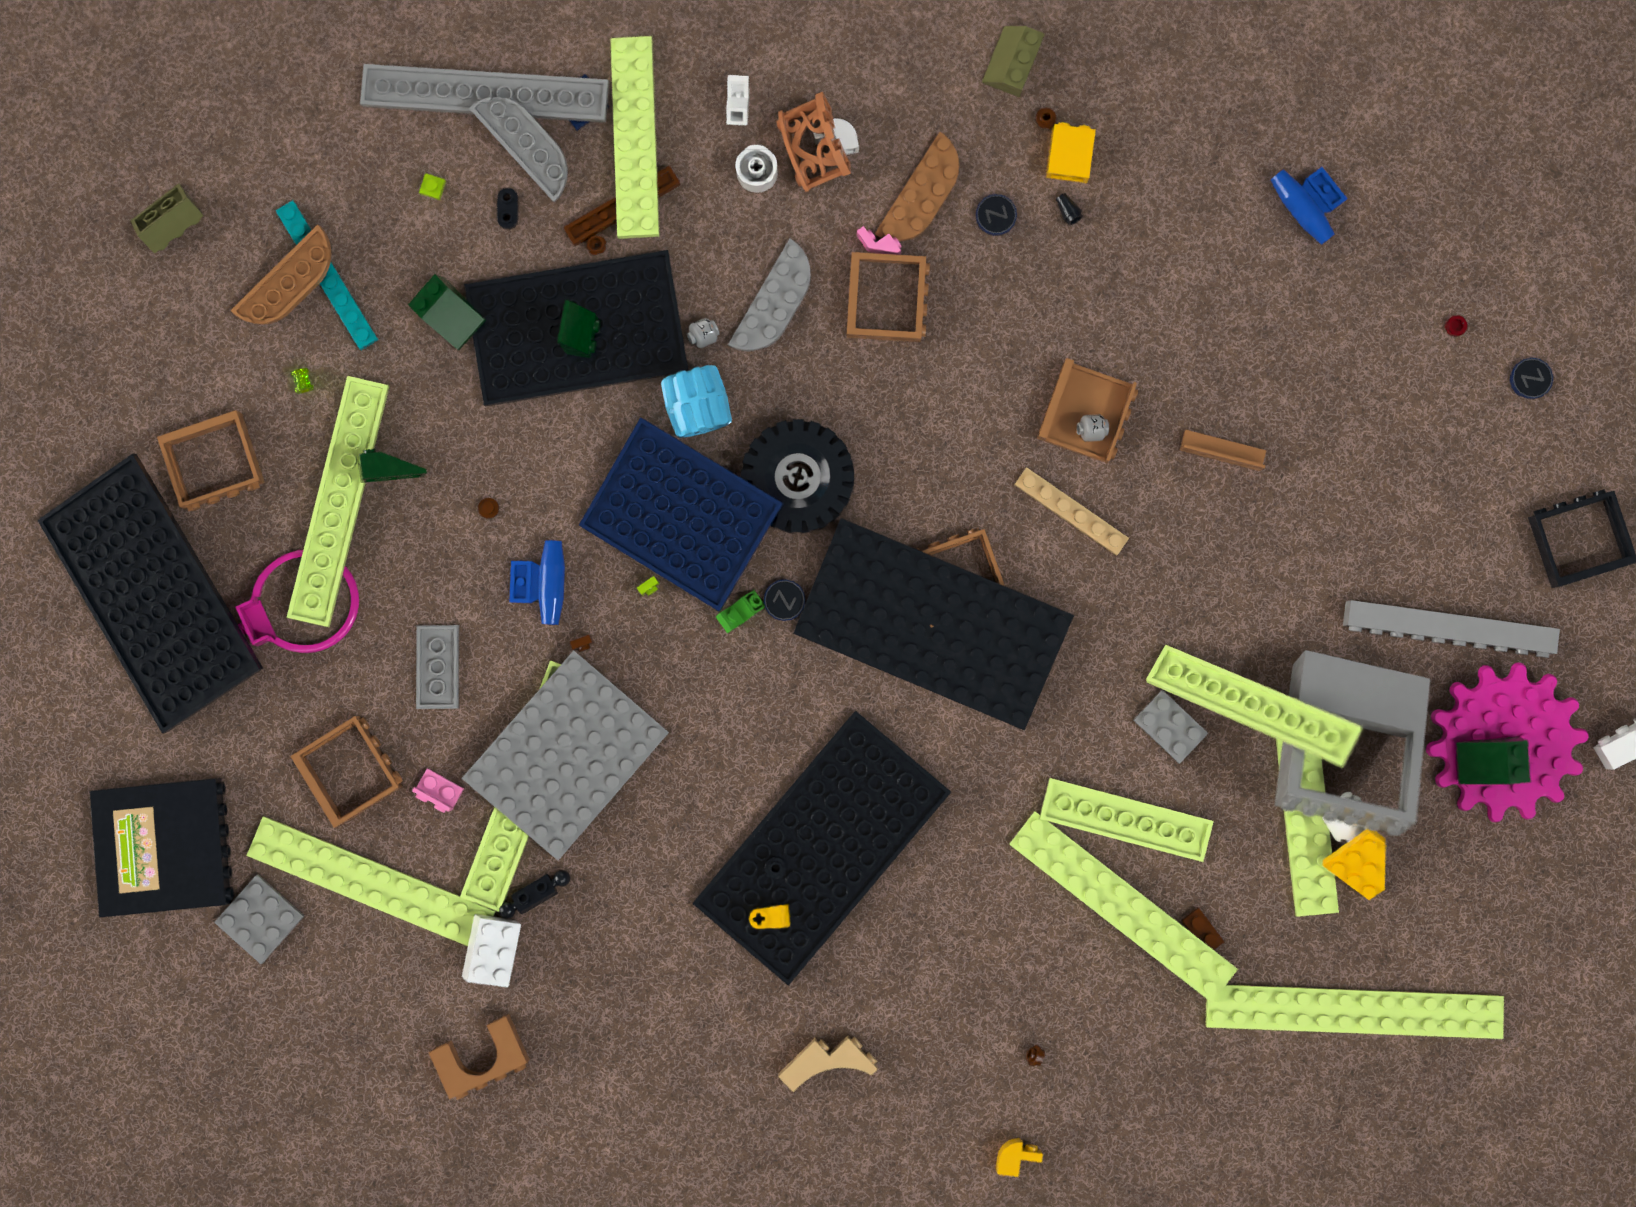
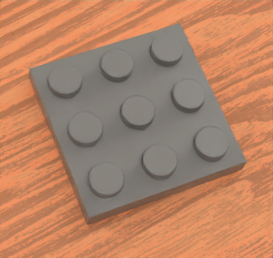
(259, 919)

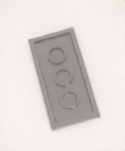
(437, 666)

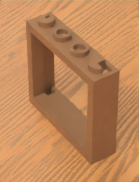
(920, 329)
(204, 427)
(973, 534)
(316, 785)

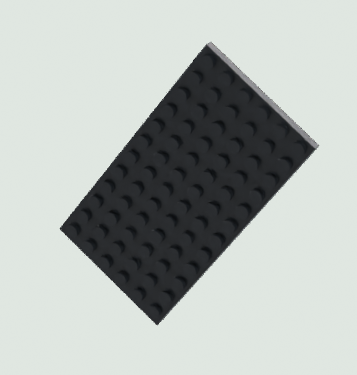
(149, 593)
(986, 641)
(837, 839)

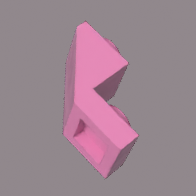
(886, 245)

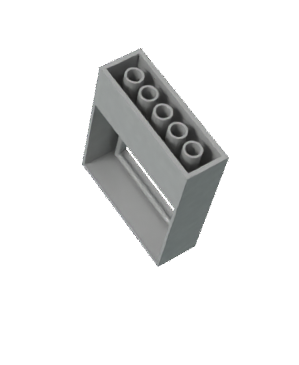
(1375, 701)

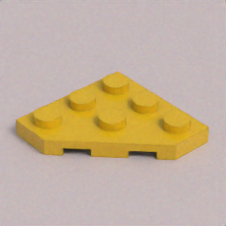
(1360, 863)

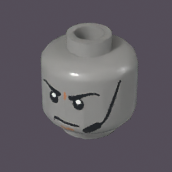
(703, 333)
(1093, 427)

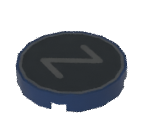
(996, 215)
(1531, 378)
(784, 600)

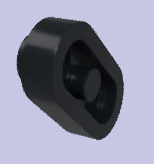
(508, 207)

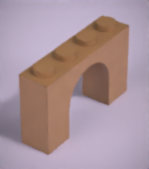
(459, 1079)

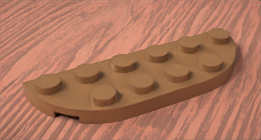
(923, 192)
(288, 281)

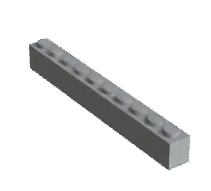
(1451, 627)

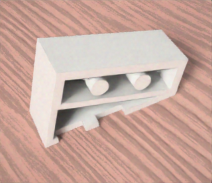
(1619, 748)

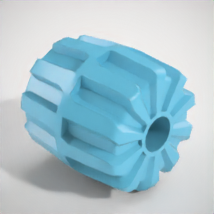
(696, 401)

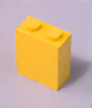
(1070, 152)

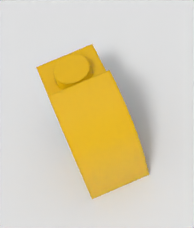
(1012, 1153)

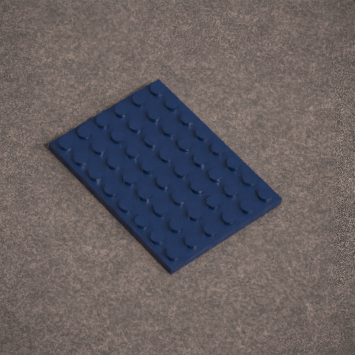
(680, 514)

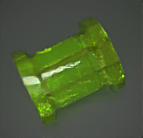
(302, 380)

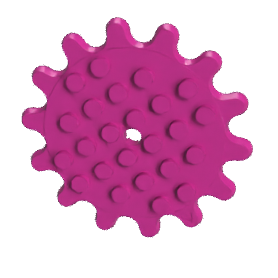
(1506, 710)

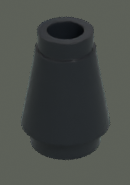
(1069, 210)

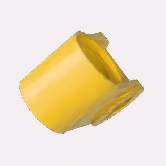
(775, 917)

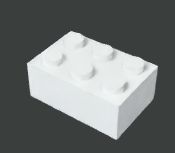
(491, 950)

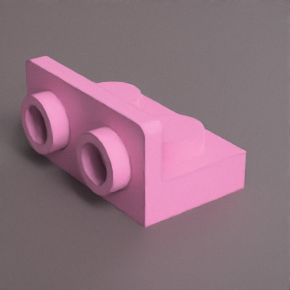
(438, 791)

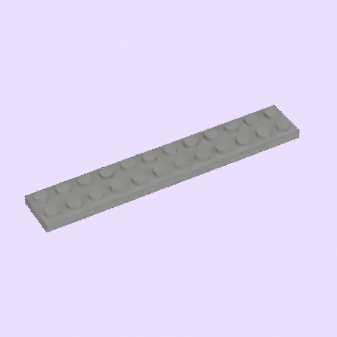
(459, 89)

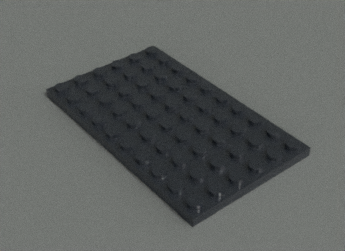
(523, 316)

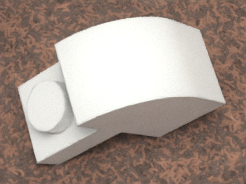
(737, 100)
(845, 133)

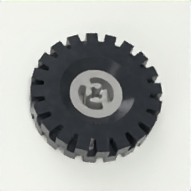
(820, 450)

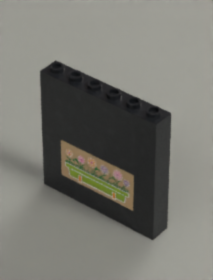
(161, 847)

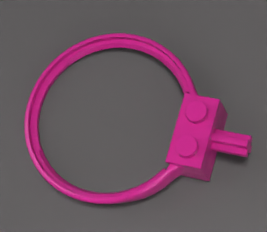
(258, 626)

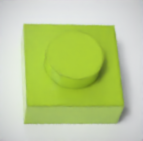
(432, 186)
(649, 587)

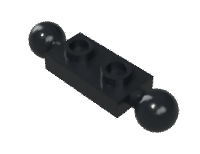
(534, 894)

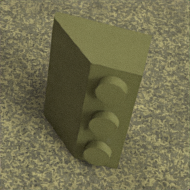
(1013, 59)
(166, 219)

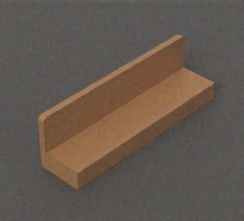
(1223, 450)

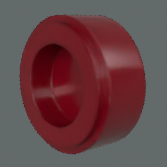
(1456, 326)

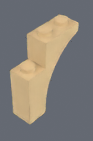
(816, 1059)

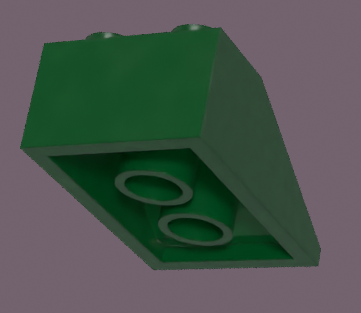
(447, 311)
(578, 330)
(383, 467)
(1493, 761)

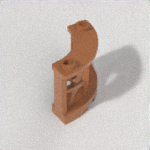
(821, 111)

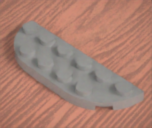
(525, 142)
(775, 301)

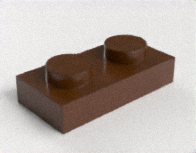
(1202, 929)

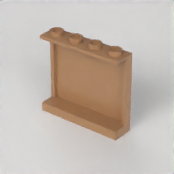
(1082, 393)

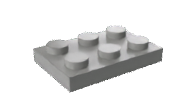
(1170, 726)

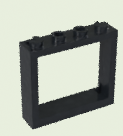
(1618, 526)

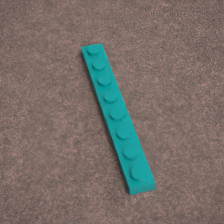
(332, 282)

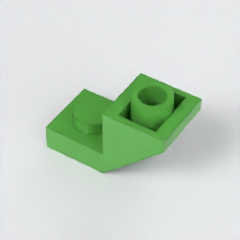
(740, 611)

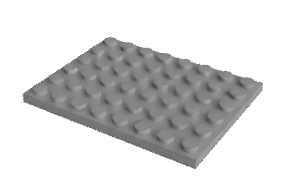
(565, 755)

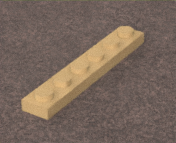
(1071, 511)

